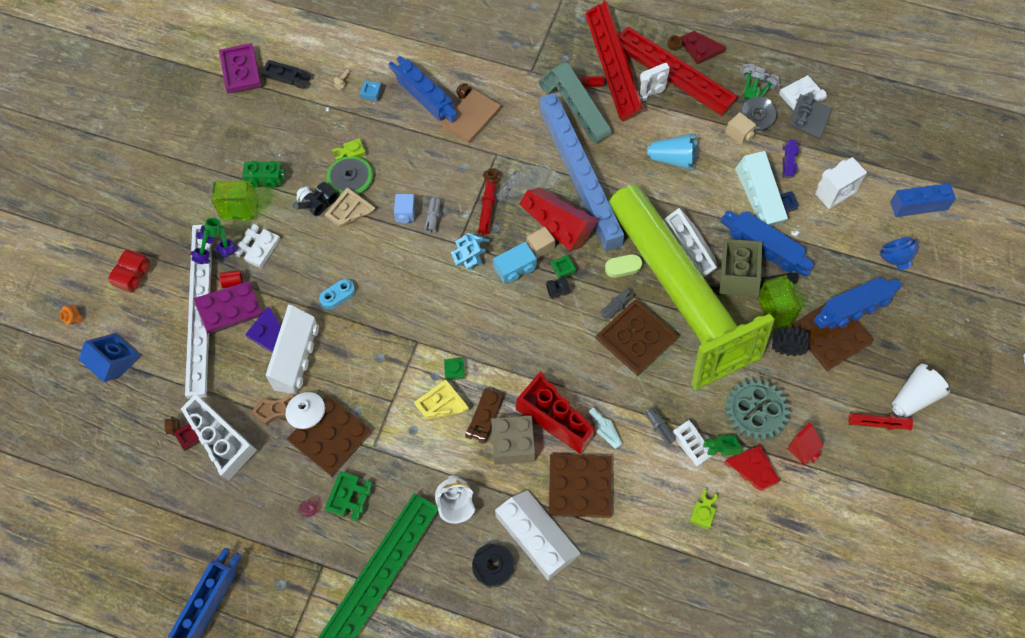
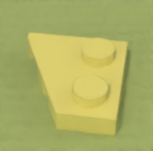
(441, 402)

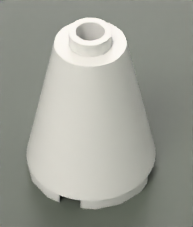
(919, 391)

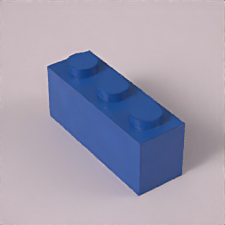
(922, 200)

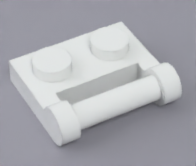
(657, 81)
(802, 86)

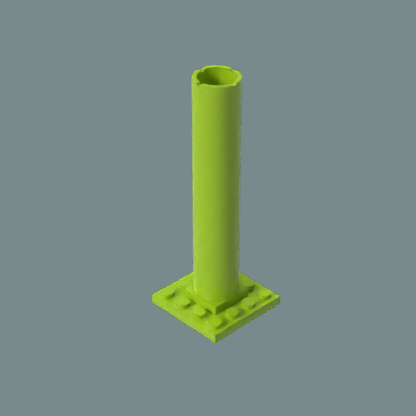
(723, 343)

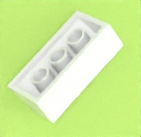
(292, 351)
(536, 534)

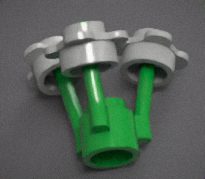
(750, 72)

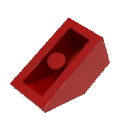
(806, 445)

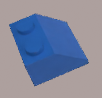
(108, 356)

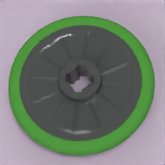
(356, 167)

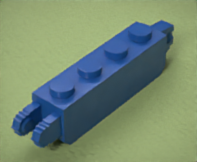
(423, 89)
(775, 245)
(857, 303)
(206, 597)

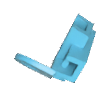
(473, 242)

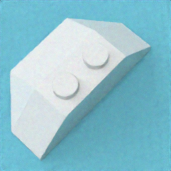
(691, 242)

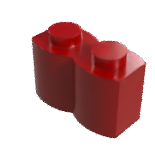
(129, 270)

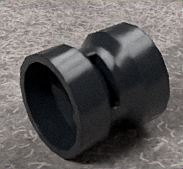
(557, 287)

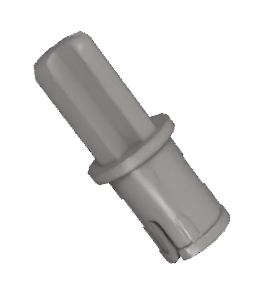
(432, 215)

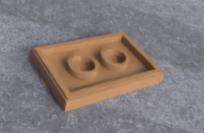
(472, 116)

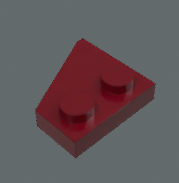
(701, 47)

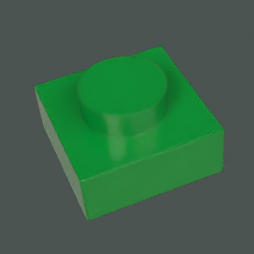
(563, 266)
(454, 369)

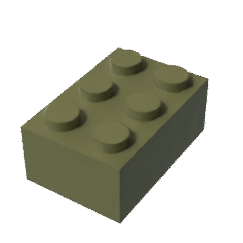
(741, 267)

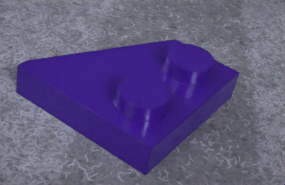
(788, 160)
(265, 330)

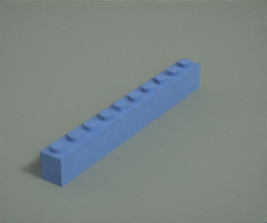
(581, 172)

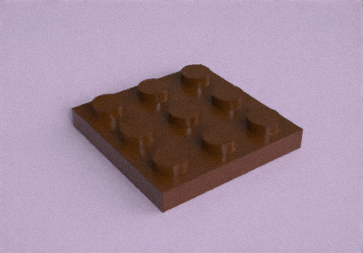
(636, 337)
(833, 345)
(332, 439)
(580, 486)

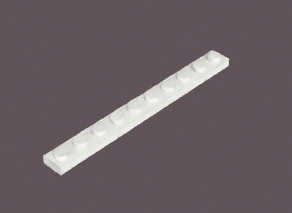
(197, 337)

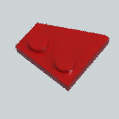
(754, 467)

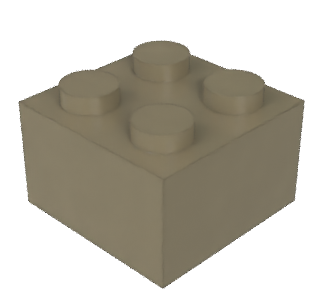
(513, 440)

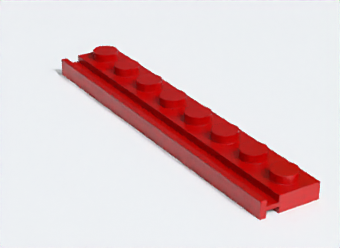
(614, 61)
(680, 73)

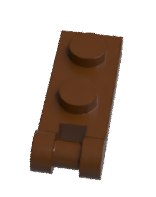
(485, 411)

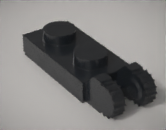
(285, 74)

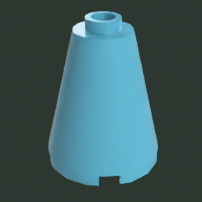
(675, 151)

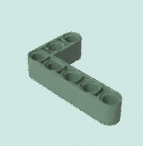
(578, 100)

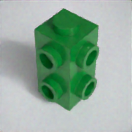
(264, 174)

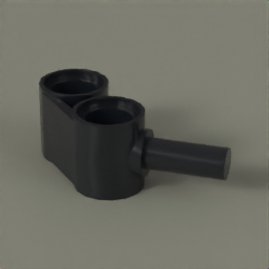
(317, 204)

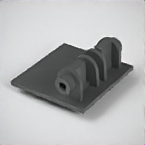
(810, 115)

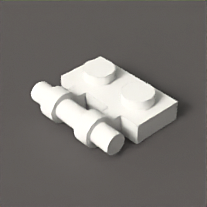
(262, 247)

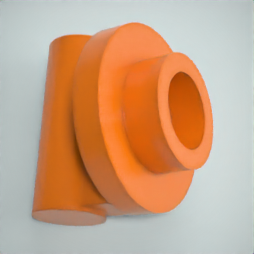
(70, 315)

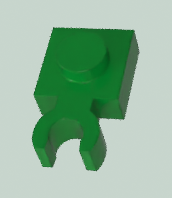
(726, 445)

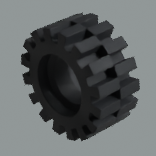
(790, 341)

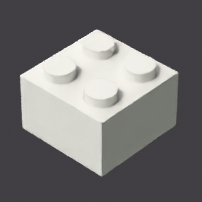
(840, 182)

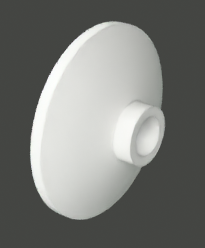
(308, 416)

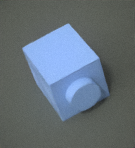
(404, 208)

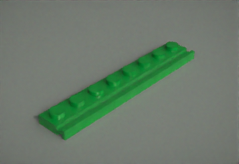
(381, 569)

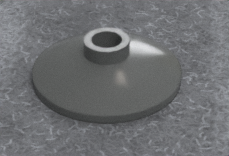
(763, 108)

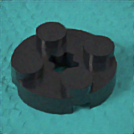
(497, 554)

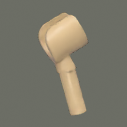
(339, 83)

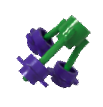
(207, 233)

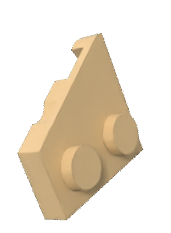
(348, 208)

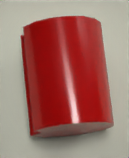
(231, 278)

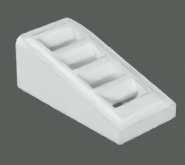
(681, 440)

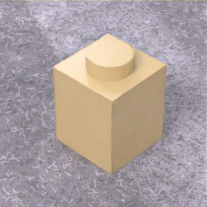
(741, 128)
(540, 242)

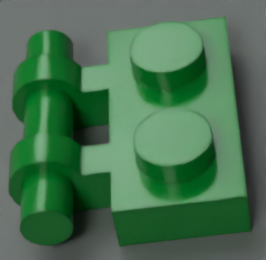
(342, 494)

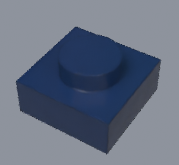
(789, 201)

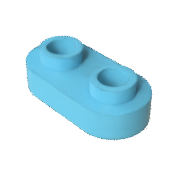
(337, 294)

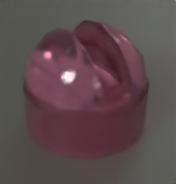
(307, 508)

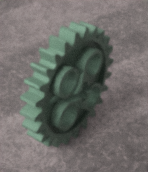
(744, 396)

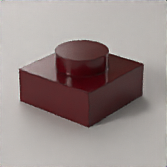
(186, 437)

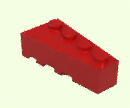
(560, 218)
(554, 413)

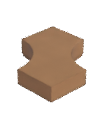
(268, 410)

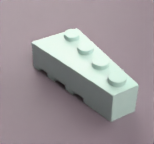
(761, 188)

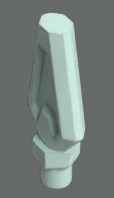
(605, 428)

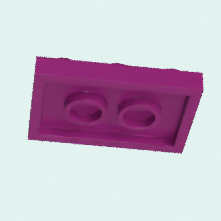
(239, 68)
(227, 307)

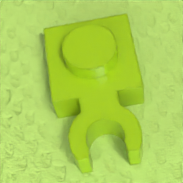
(350, 149)
(703, 512)

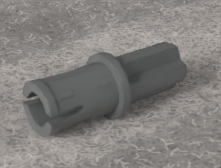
(616, 304)
(660, 425)

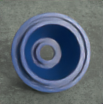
(900, 252)

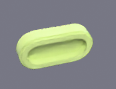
(623, 266)

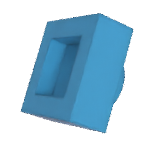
(370, 90)

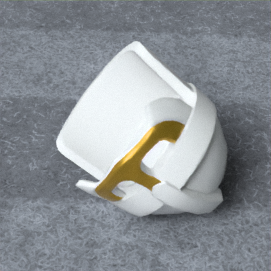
(454, 500)

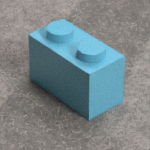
(515, 263)

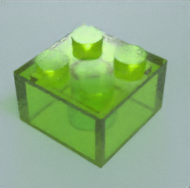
(235, 200)
(780, 301)

